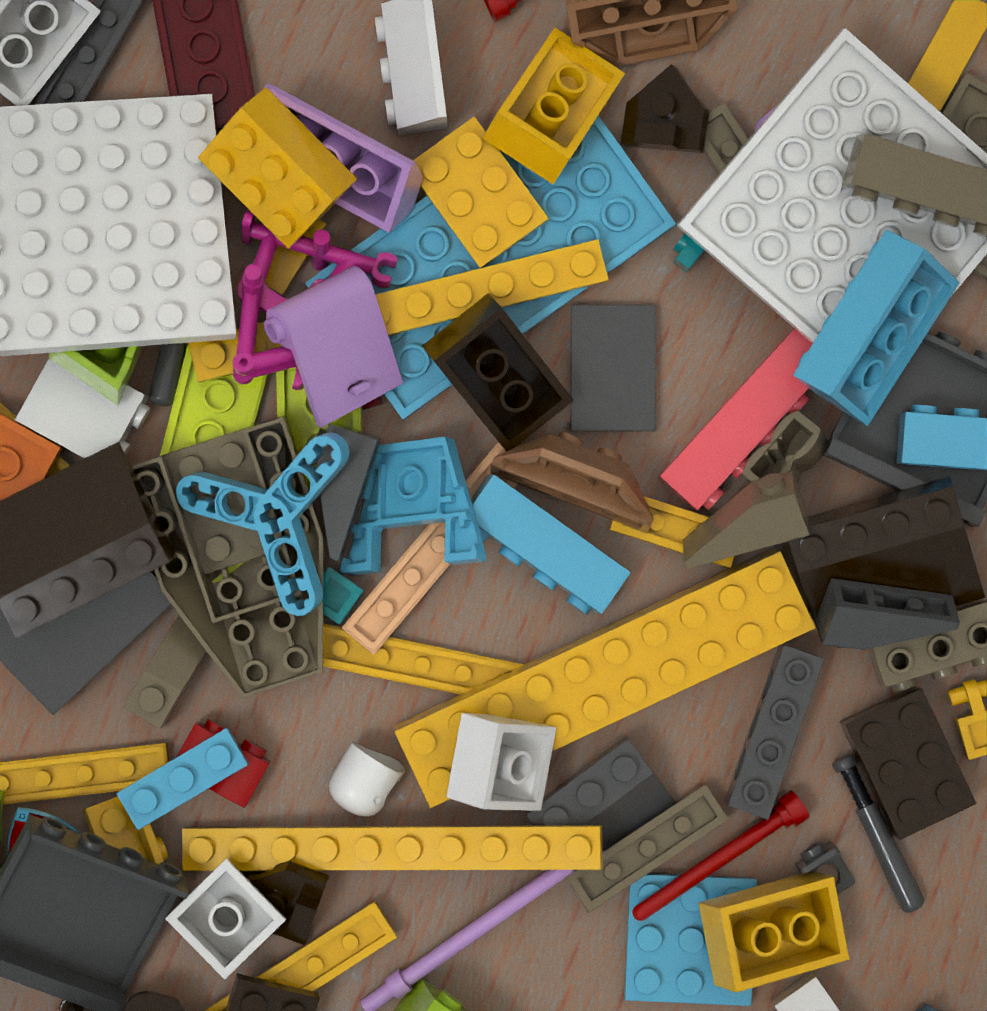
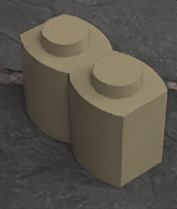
(793, 447)

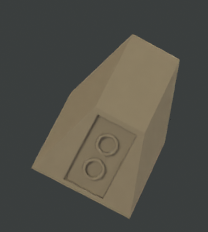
(242, 614)

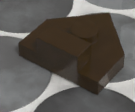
(666, 116)
(295, 894)

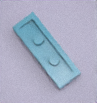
(182, 778)

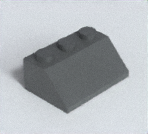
(609, 792)

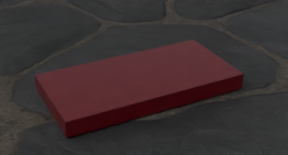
(205, 53)

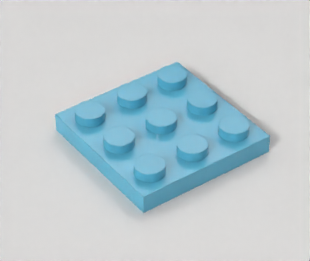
(669, 949)

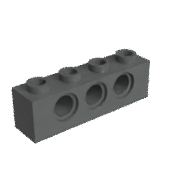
(773, 731)

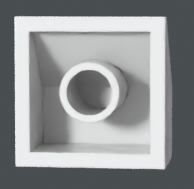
(500, 762)
(225, 918)

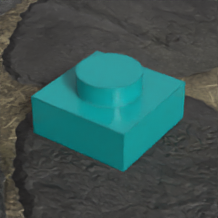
(688, 253)
(338, 595)

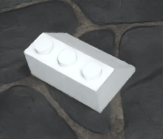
(36, 41)
(412, 66)

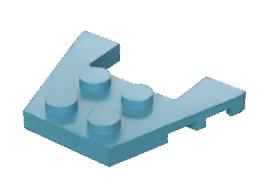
(410, 487)

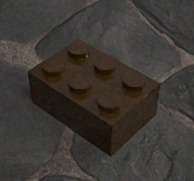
(498, 372)
(907, 762)

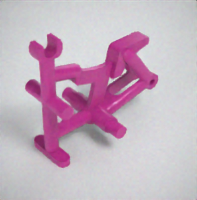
(257, 296)

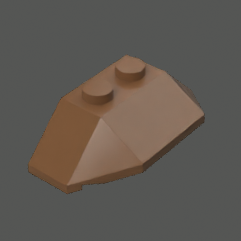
(645, 29)
(577, 476)

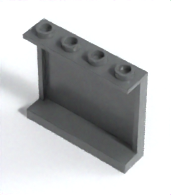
(935, 376)
(75, 647)
(80, 913)

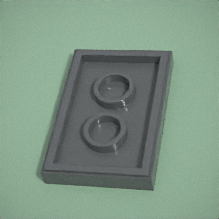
(613, 367)

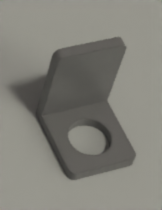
(821, 854)

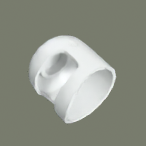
(364, 780)

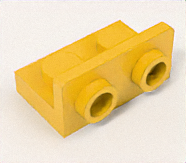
(115, 827)

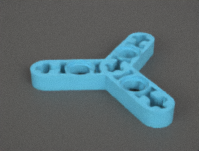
(278, 496)

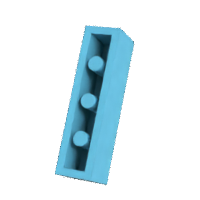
(942, 440)
(546, 546)

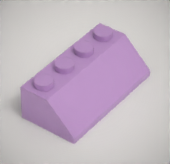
(385, 179)

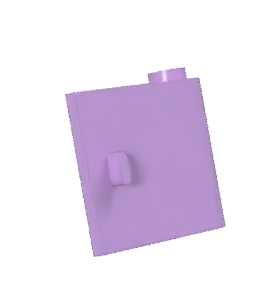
(337, 342)

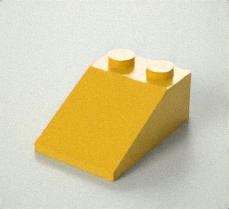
(553, 106)

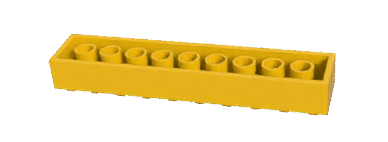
(622, 664)

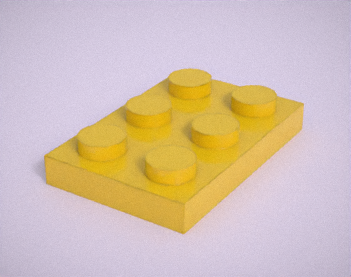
(478, 193)

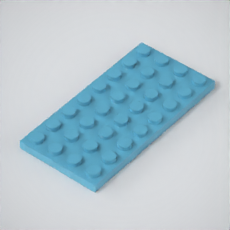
(591, 200)

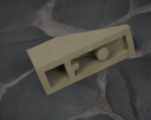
(755, 518)
(167, 675)

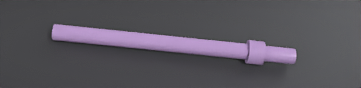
(401, 982)

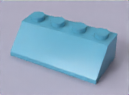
(876, 327)

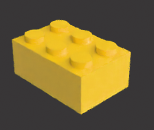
(277, 167)
(773, 931)

